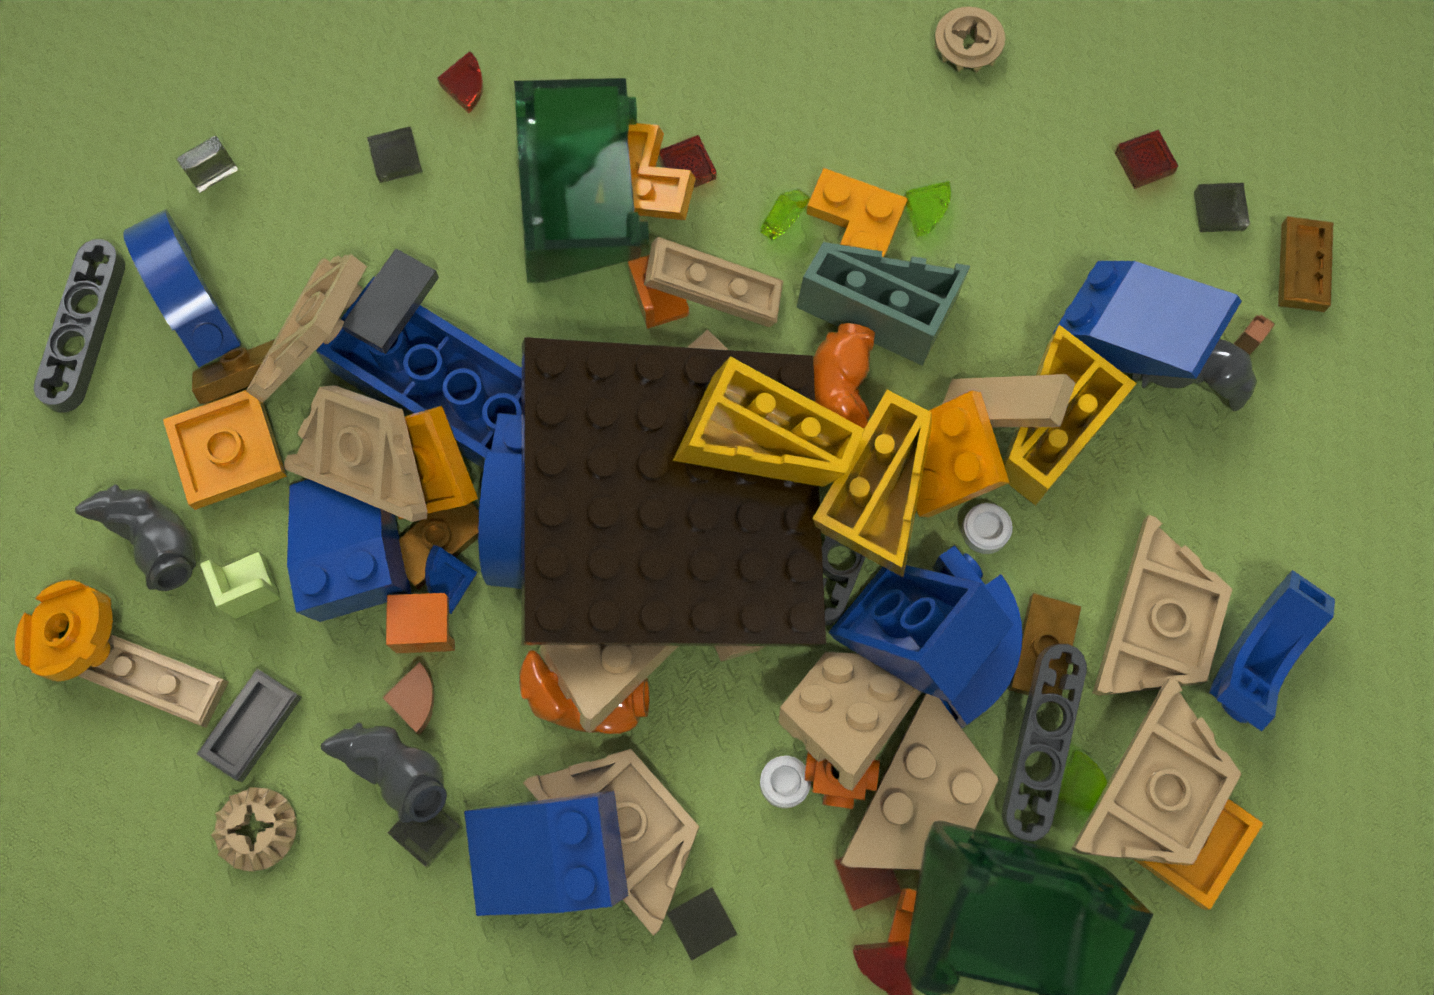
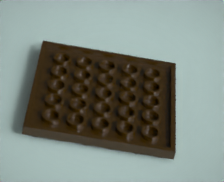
(646, 544)

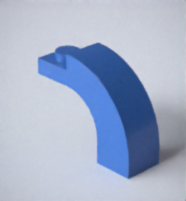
(178, 288)
(502, 506)
(1269, 648)
(1000, 666)

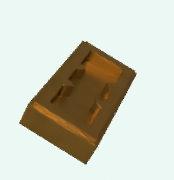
(1305, 264)
(229, 374)
(449, 529)
(1044, 625)

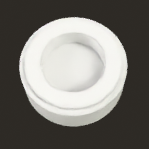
(986, 528)
(784, 782)

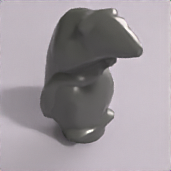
(1225, 371)
(158, 536)
(407, 776)

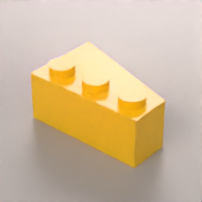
(767, 430)
(1043, 453)
(878, 496)

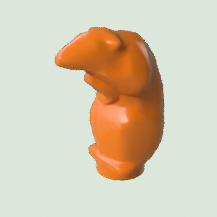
(840, 370)
(549, 703)

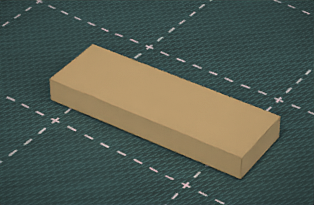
(713, 282)
(1019, 399)
(158, 681)

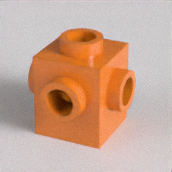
(834, 793)

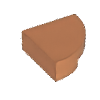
(1254, 333)
(413, 698)

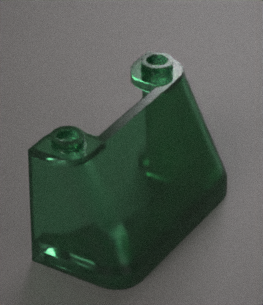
(576, 176)
(1019, 917)

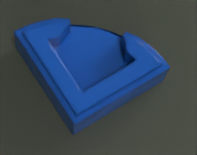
(447, 575)

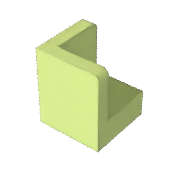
(241, 585)

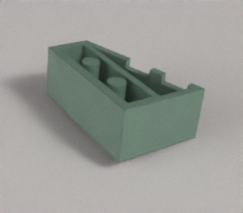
(892, 297)

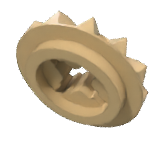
(953, 30)
(270, 844)

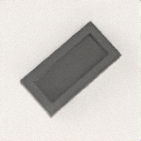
(390, 301)
(249, 725)

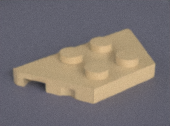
(311, 322)
(360, 451)
(1164, 618)
(601, 675)
(846, 712)
(928, 780)
(1163, 789)
(651, 824)

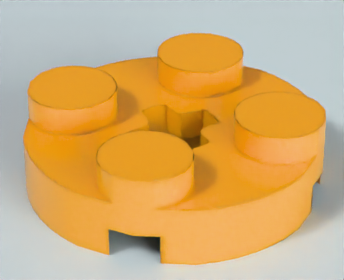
(85, 640)

